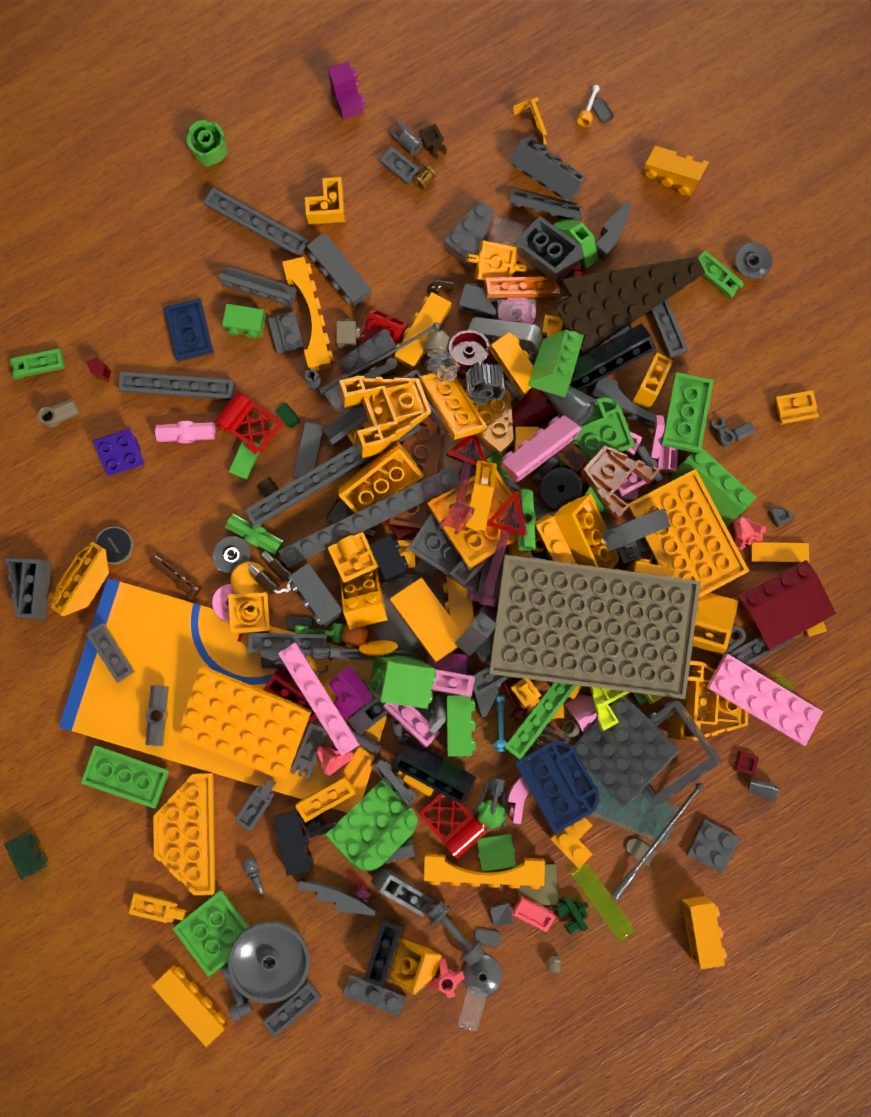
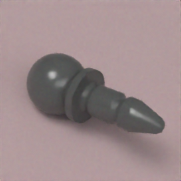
(250, 866)

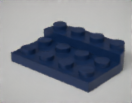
(559, 784)

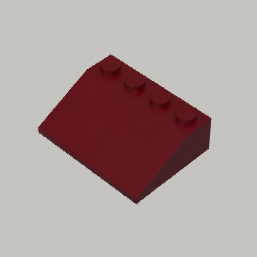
(786, 605)

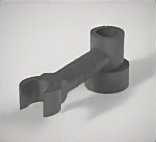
(241, 1007)

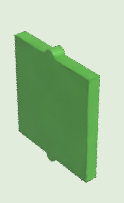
(496, 852)

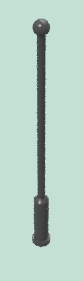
(326, 388)
(633, 872)

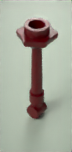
(518, 712)

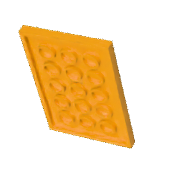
(698, 538)
(243, 723)

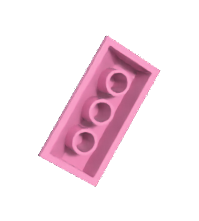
(540, 448)

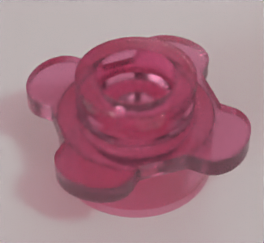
(362, 892)

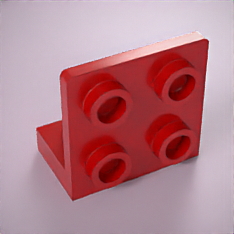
(379, 321)

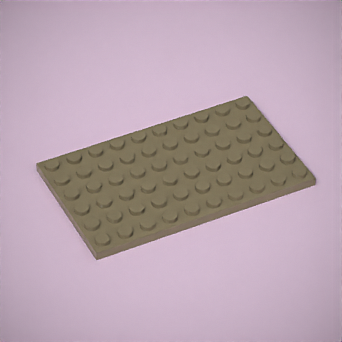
(594, 627)

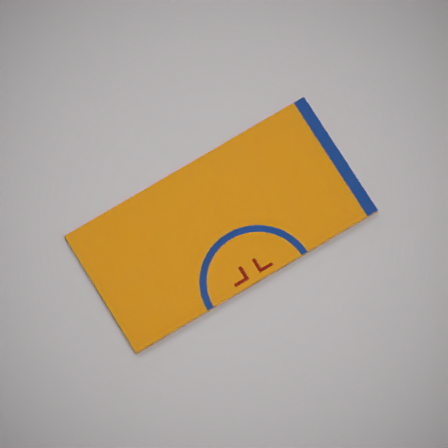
(166, 647)

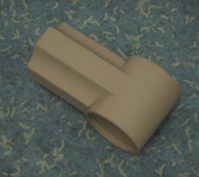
(60, 413)

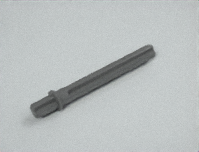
(340, 653)

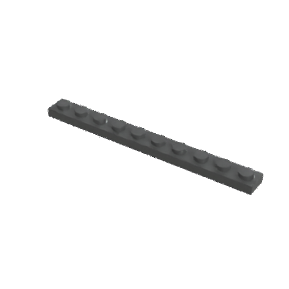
(311, 483)
(370, 516)

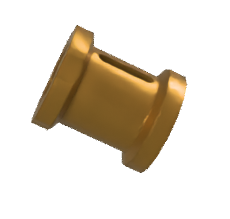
(429, 173)

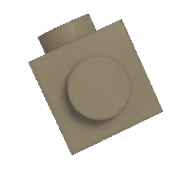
(347, 334)

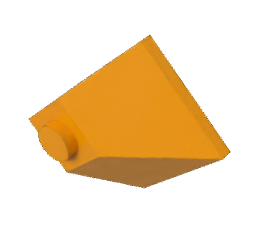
(414, 966)

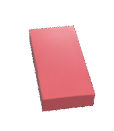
(534, 913)

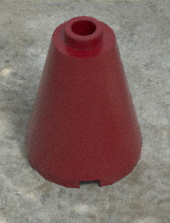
(532, 409)

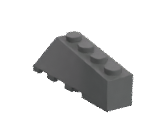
(547, 168)

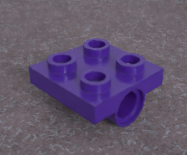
(119, 451)

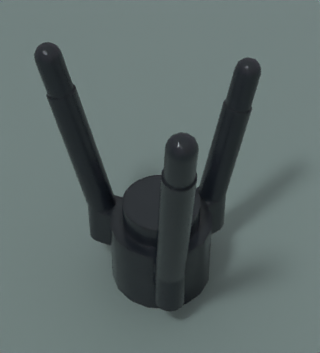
(318, 827)

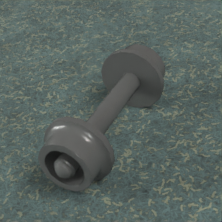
(472, 952)

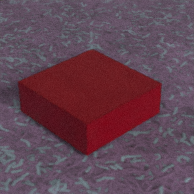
(746, 763)

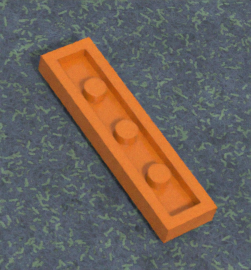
(520, 287)

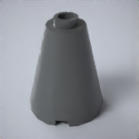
(575, 405)

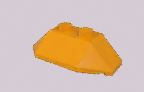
(81, 580)

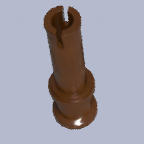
(182, 581)

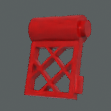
(234, 415)
(463, 835)

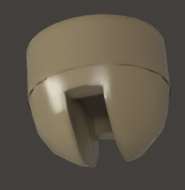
(570, 728)
(554, 964)

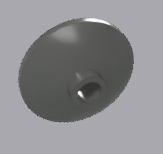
(759, 255)
(240, 554)
(486, 966)

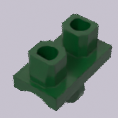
(566, 907)

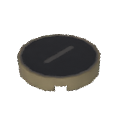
(117, 543)

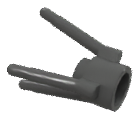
(496, 788)

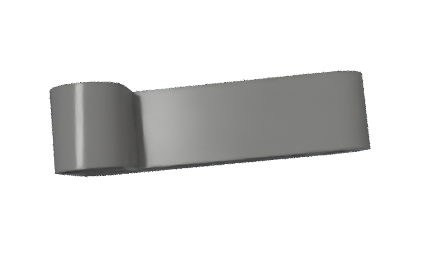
(527, 334)

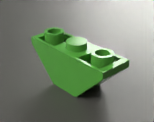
(579, 233)

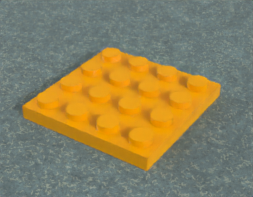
(471, 544)

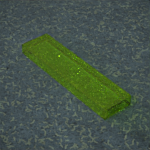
(603, 902)

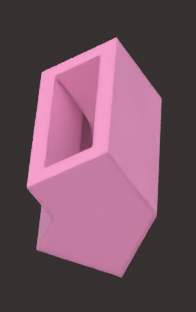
(667, 460)

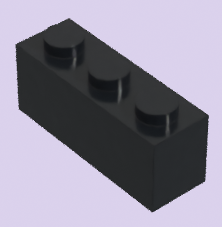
(293, 842)
(384, 952)

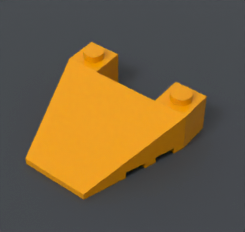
(390, 406)
(707, 709)

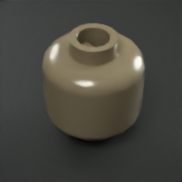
(436, 342)

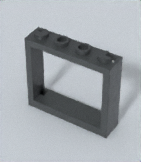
(713, 760)

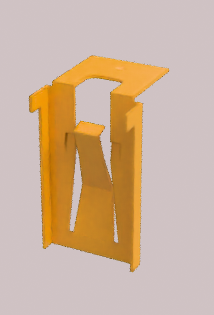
(519, 108)

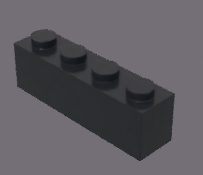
(434, 772)

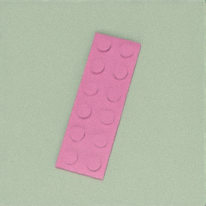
(764, 699)

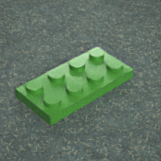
(687, 412)
(125, 776)

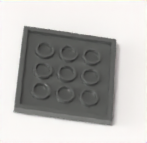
(626, 754)

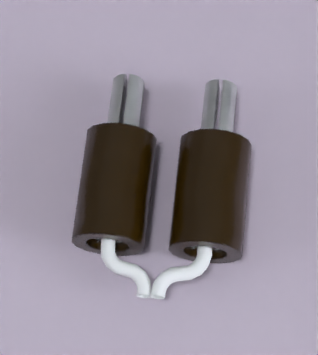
(266, 580)

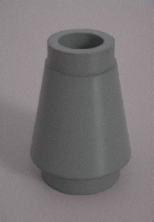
(764, 789)

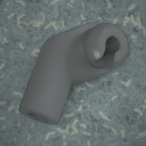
(398, 732)

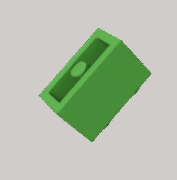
(244, 321)

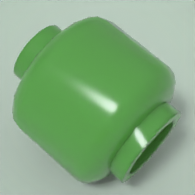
(487, 818)

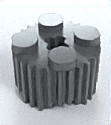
(484, 383)

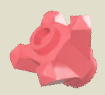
(747, 531)
(332, 759)
(446, 980)

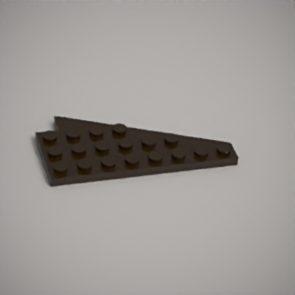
(612, 300)

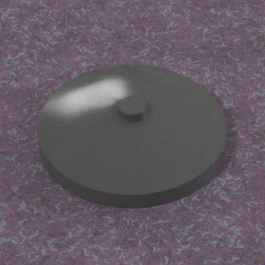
(395, 627)
(268, 961)

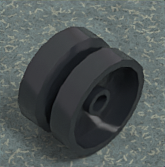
(556, 477)

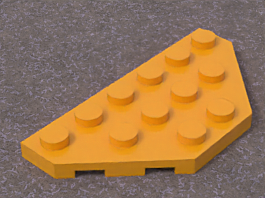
(498, 418)
(187, 834)

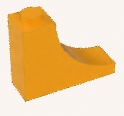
(482, 494)

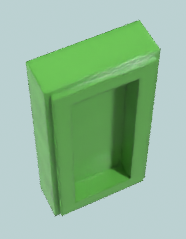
(244, 461)

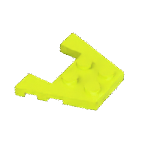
(603, 697)

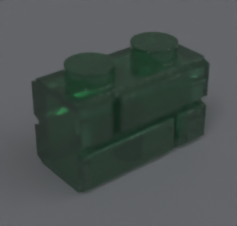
(26, 854)

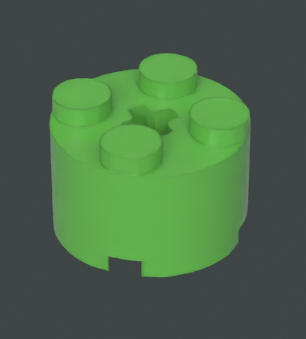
(207, 142)

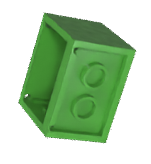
(402, 681)

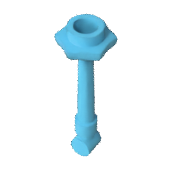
(499, 744)

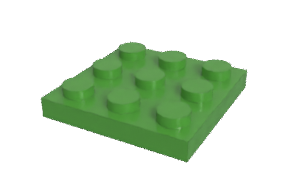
(211, 932)

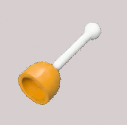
(585, 117)

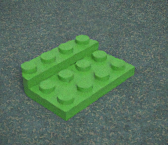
(603, 428)
(373, 828)

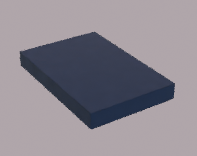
(189, 330)

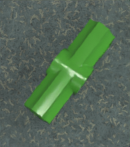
(254, 535)
(527, 543)

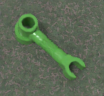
(335, 632)

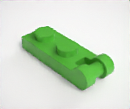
(719, 275)
(37, 363)

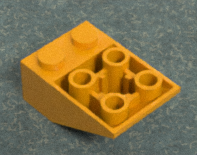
(363, 600)
(714, 622)

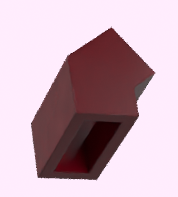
(99, 369)

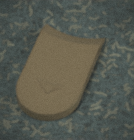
(638, 849)

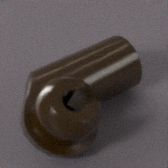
(438, 285)

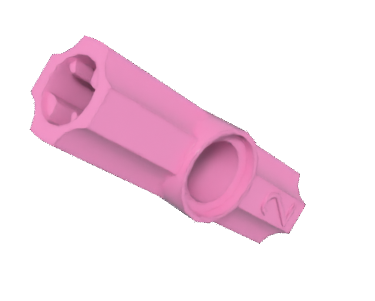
(185, 432)

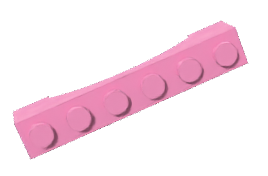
(319, 699)

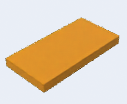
(453, 406)
(427, 619)

